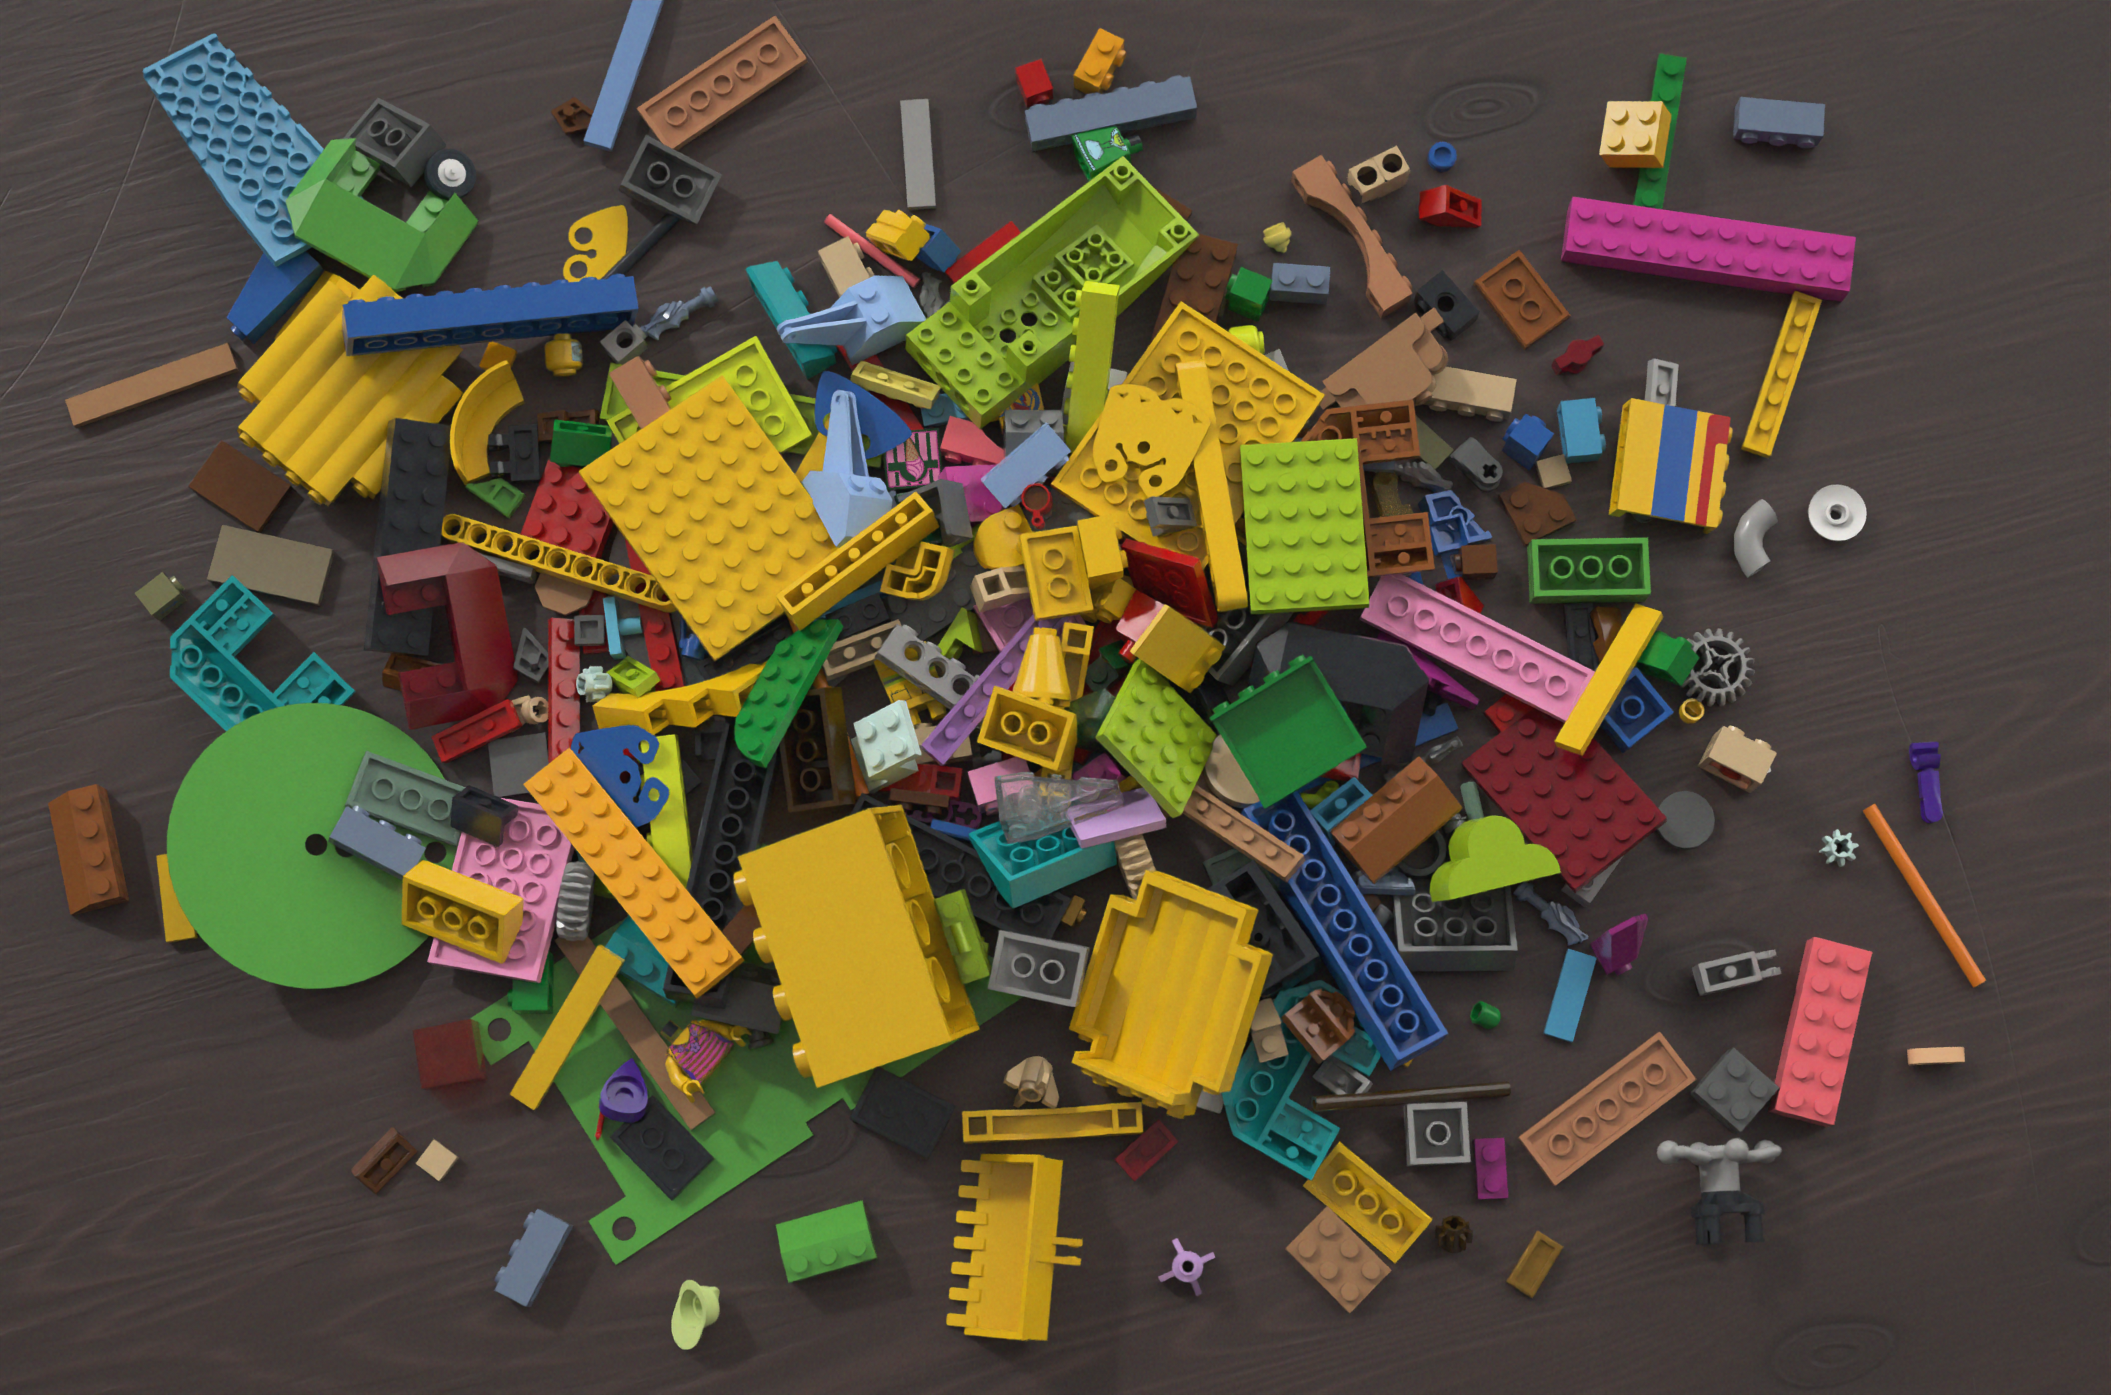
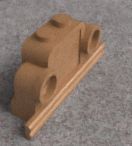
(1392, 368)

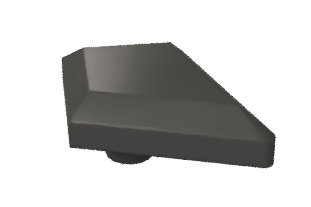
(531, 657)

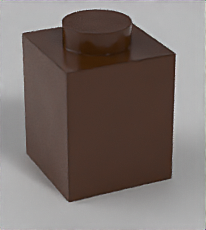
(1476, 562)

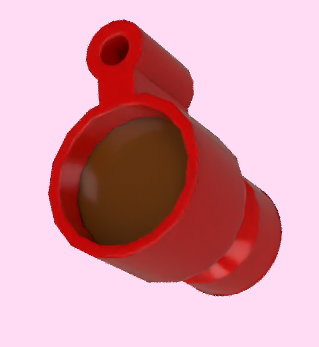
(1038, 502)

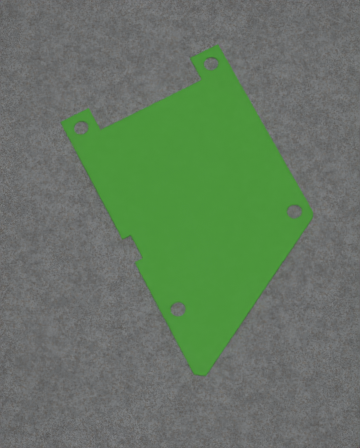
(755, 1097)

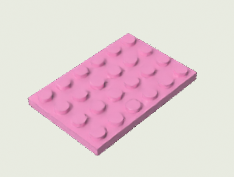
(525, 865)

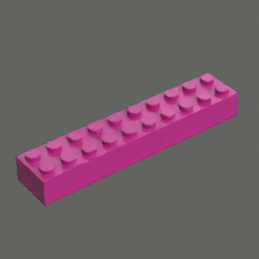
(1708, 249)

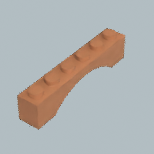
(1320, 188)

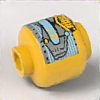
(563, 355)

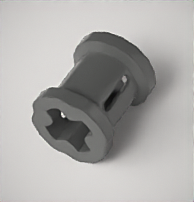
(759, 1039)

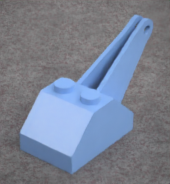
(862, 320)
(844, 491)

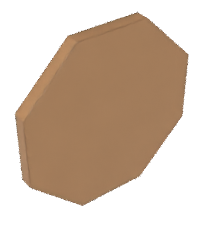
(563, 595)

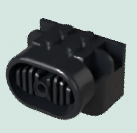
(1273, 929)

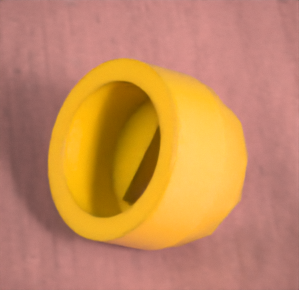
(1693, 708)

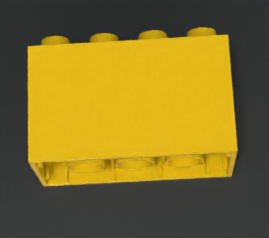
(855, 944)

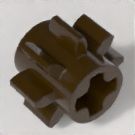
(1453, 1234)

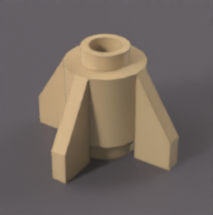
(1034, 1081)

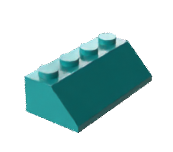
(782, 303)

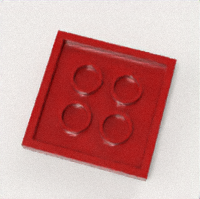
(567, 513)
(1171, 580)

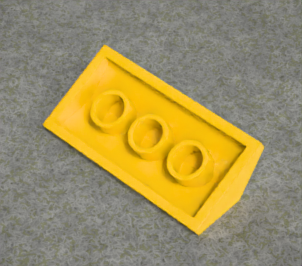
(1367, 1202)

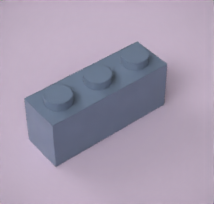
(1779, 122)
(376, 842)
(532, 1257)

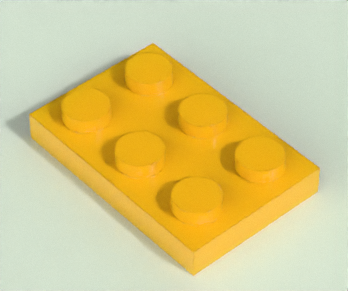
(1056, 573)

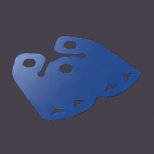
(606, 761)

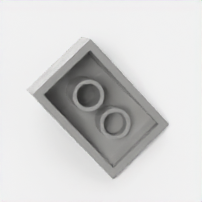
(1039, 968)

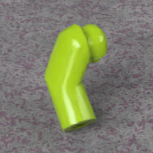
(1326, 790)

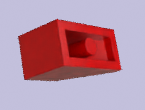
(1450, 207)

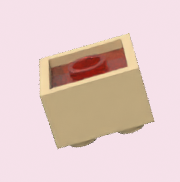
(1737, 758)

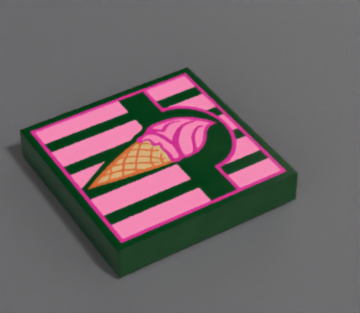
(913, 461)

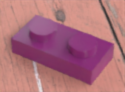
(1490, 1168)

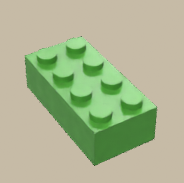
(1588, 570)

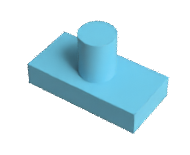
(619, 627)

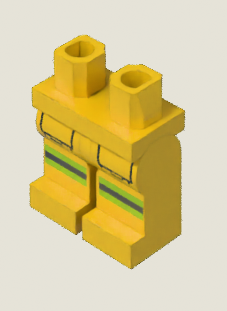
(901, 689)

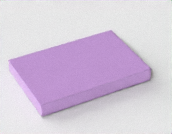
(1137, 817)

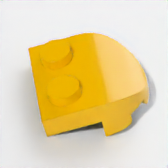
(998, 539)

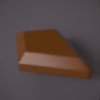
(572, 116)

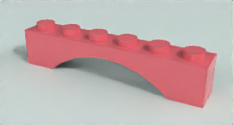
(969, 444)

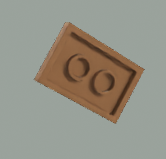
(1338, 1259)

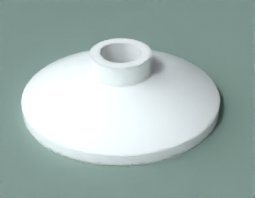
(1847, 504)

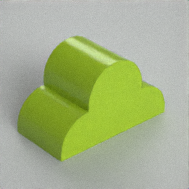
(1488, 856)

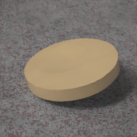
(1227, 778)

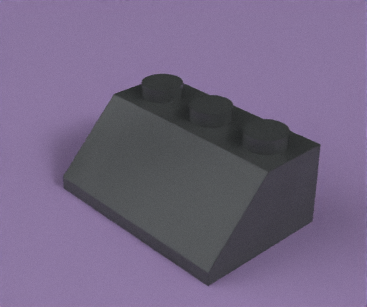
(749, 1000)

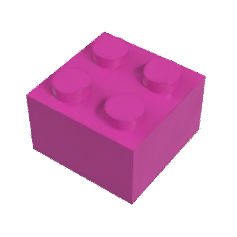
(979, 499)

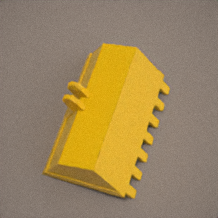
(1010, 1246)

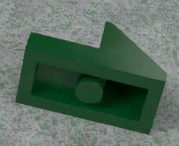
(1108, 668)

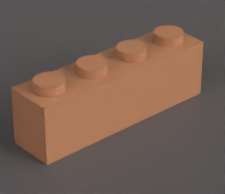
(640, 390)

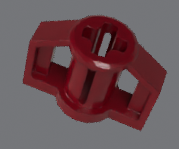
(1577, 355)

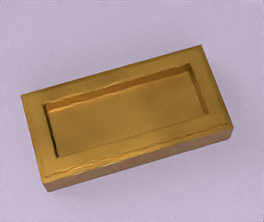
(1534, 1264)

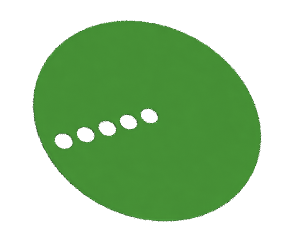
(244, 858)

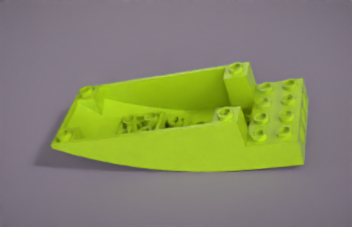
(1102, 233)

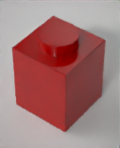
(1034, 83)

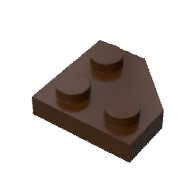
(1536, 511)

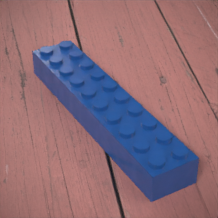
(488, 315)
(1350, 937)

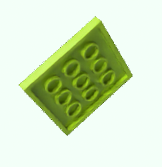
(1157, 737)

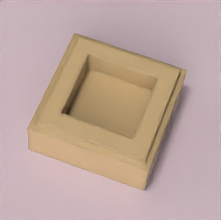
(1553, 472)
(437, 1160)

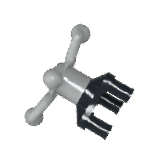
(1722, 1185)

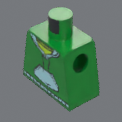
(1101, 148)

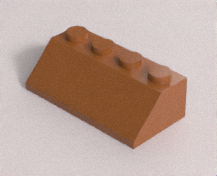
(1395, 820)
(88, 849)

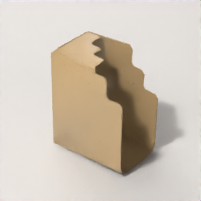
(1380, 187)

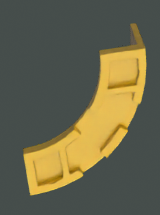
(476, 415)

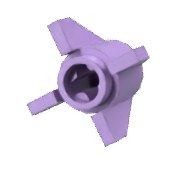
(1177, 1270)

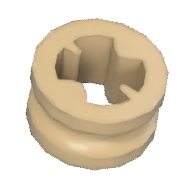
(527, 710)

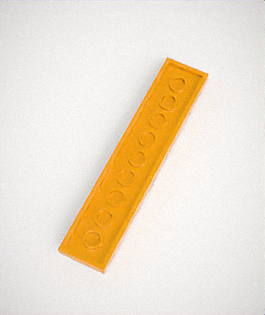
(634, 873)

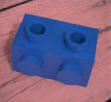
(1526, 440)

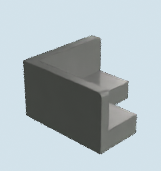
(949, 507)

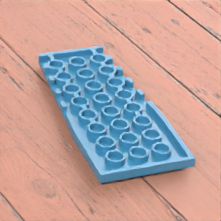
(238, 138)

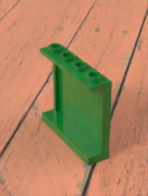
(1287, 731)

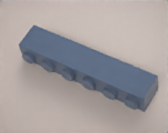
(1124, 108)

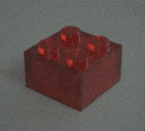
(449, 1054)

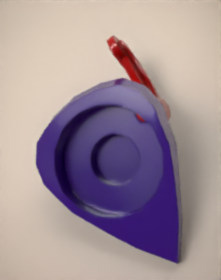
(623, 1096)

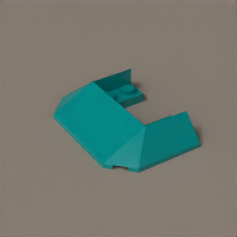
(219, 683)
(1260, 1093)

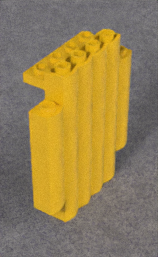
(330, 412)
(1170, 994)

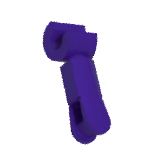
(1926, 758)

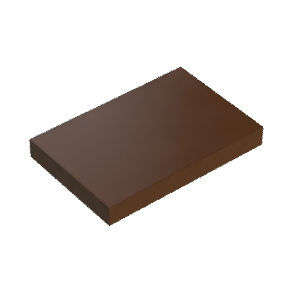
(240, 486)

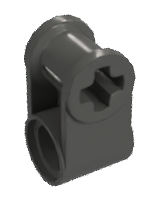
(1474, 461)

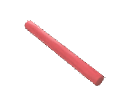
(872, 251)

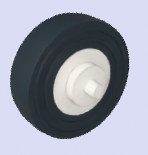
(450, 173)

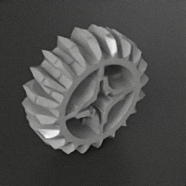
(1720, 678)
(575, 901)

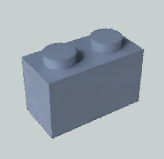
(1300, 283)

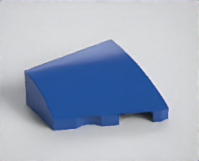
(1450, 523)

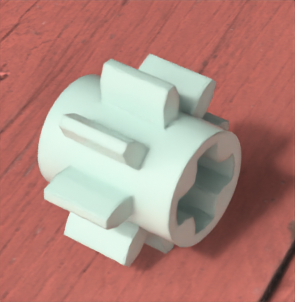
(594, 683)
(1847, 848)

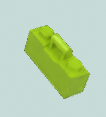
(963, 936)

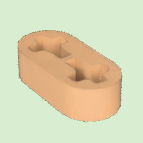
(1934, 1056)

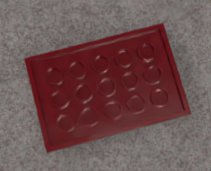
(1564, 800)

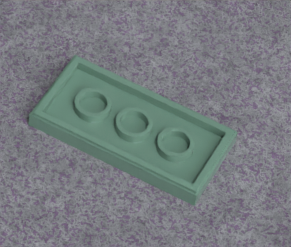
(405, 797)

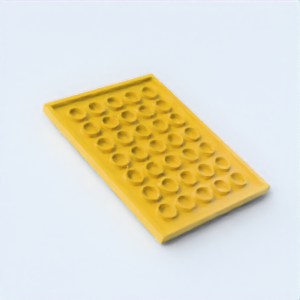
(1251, 404)
(712, 514)

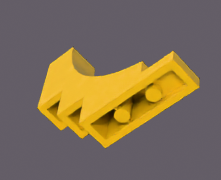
(680, 706)

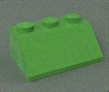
(826, 1242)

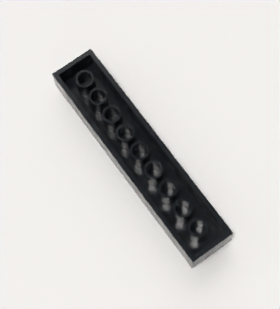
(729, 828)

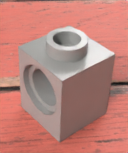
(622, 355)

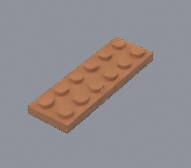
(722, 84)
(1606, 1108)

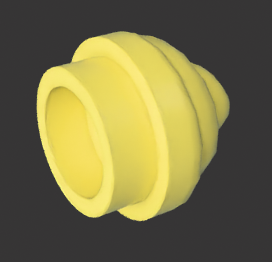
(1277, 237)

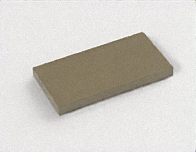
(271, 565)

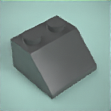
(1021, 424)

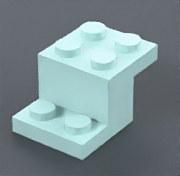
(886, 746)

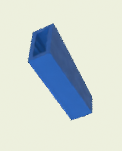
(271, 294)

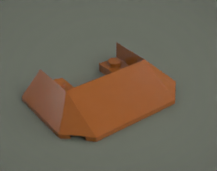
(1383, 435)

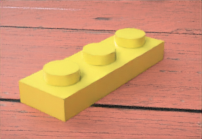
(895, 385)

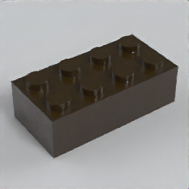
(818, 754)

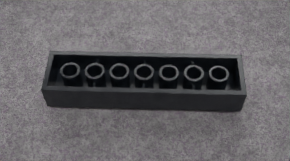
(408, 521)
(957, 867)

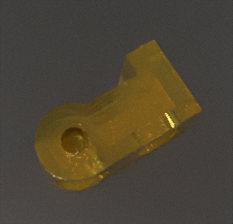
(1386, 495)

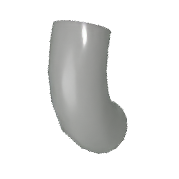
(1749, 537)

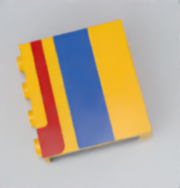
(1670, 464)

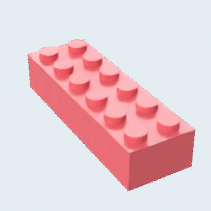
(1820, 1031)

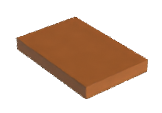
(1521, 299)

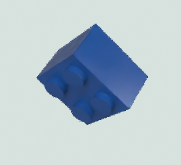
(1635, 712)

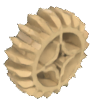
(1133, 861)

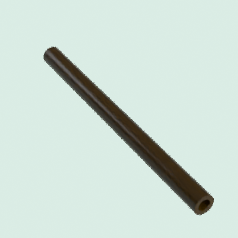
(1410, 1096)

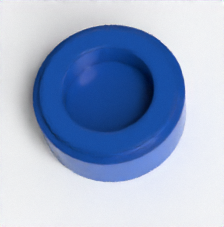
(1442, 156)

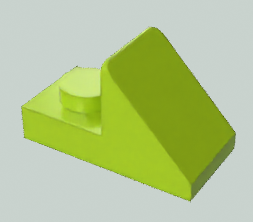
(962, 630)
(633, 677)

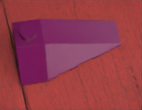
(1439, 680)
(1620, 945)

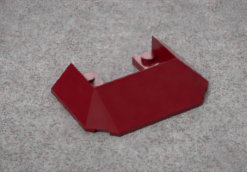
(477, 627)

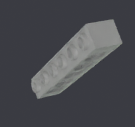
(917, 672)

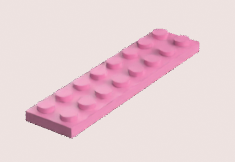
(1477, 645)

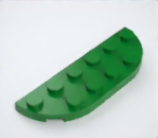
(782, 689)

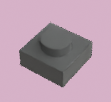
(589, 630)

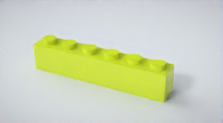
(1091, 358)
(670, 828)

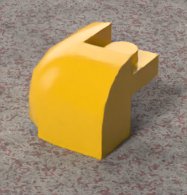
(918, 572)

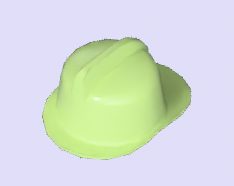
(693, 1312)

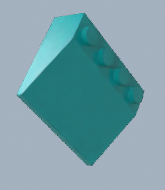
(1037, 866)

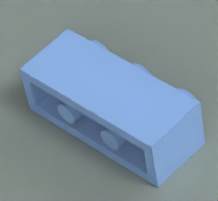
(1026, 465)

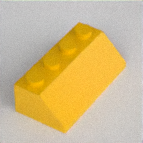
(461, 910)

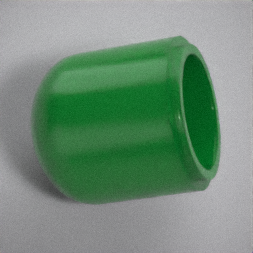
(1489, 1016)

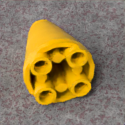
(1043, 670)

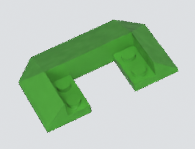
(339, 223)

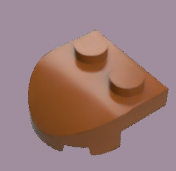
(1321, 1022)

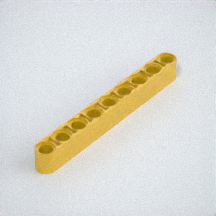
(1213, 493)
(548, 557)

